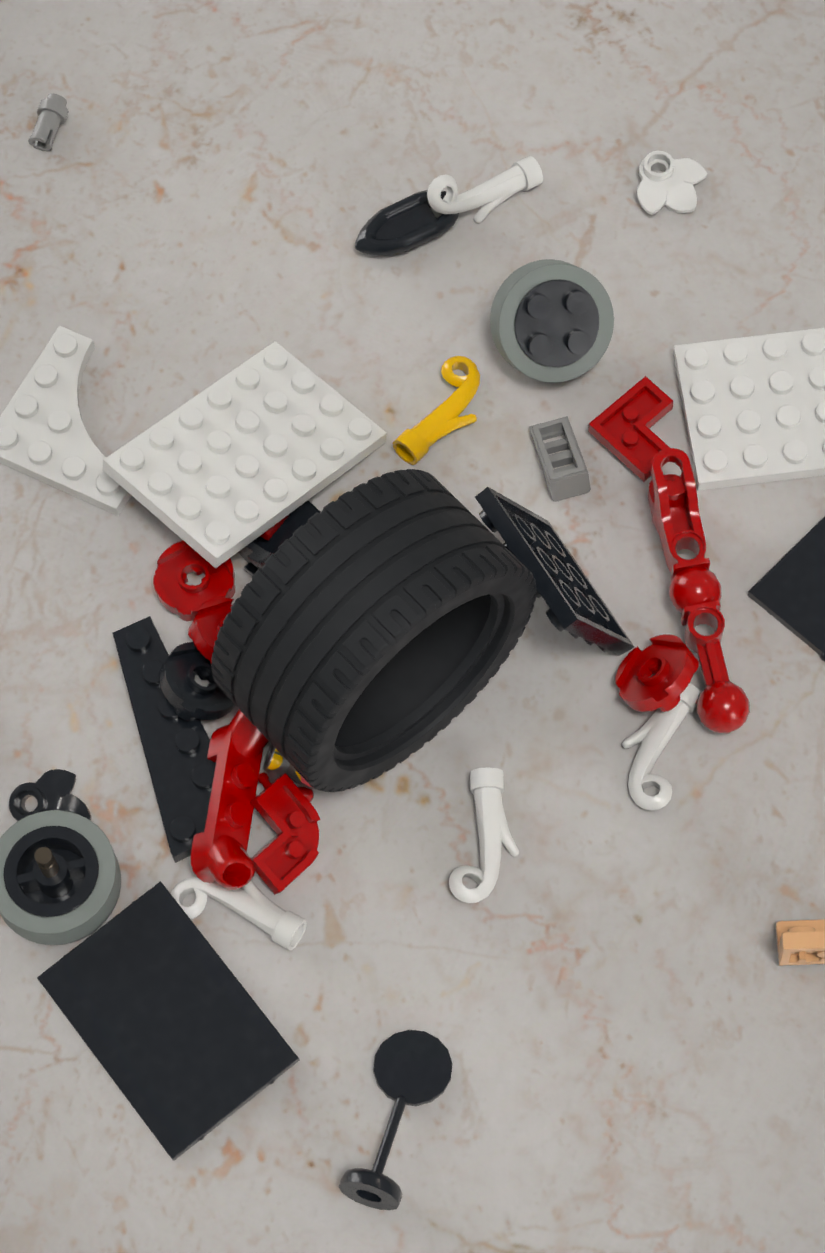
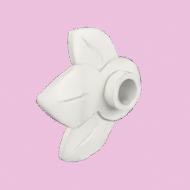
(672, 187)

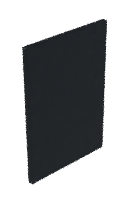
(168, 1020)

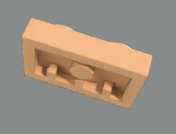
(801, 942)

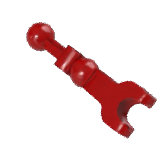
(695, 588)

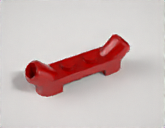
(221, 849)

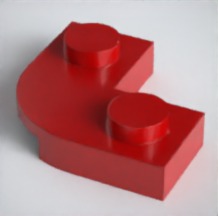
(296, 829)

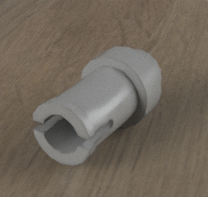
(51, 114)

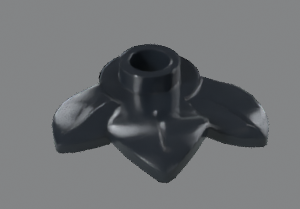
(51, 792)

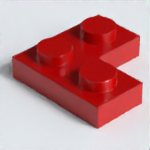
(626, 425)

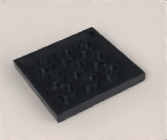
(558, 577)

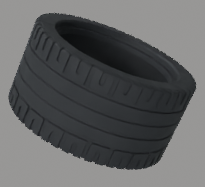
(372, 628)

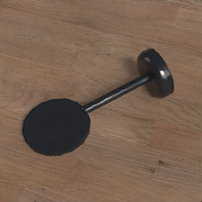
(411, 1071)

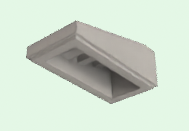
(566, 480)

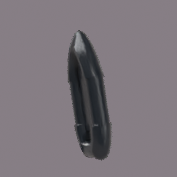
(403, 226)

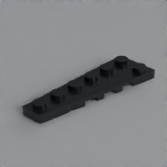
(172, 746)

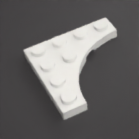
(45, 429)

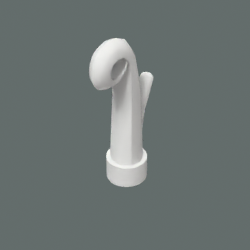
(521, 176)
(654, 738)
(493, 830)
(249, 903)

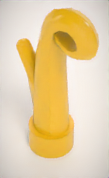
(415, 442)

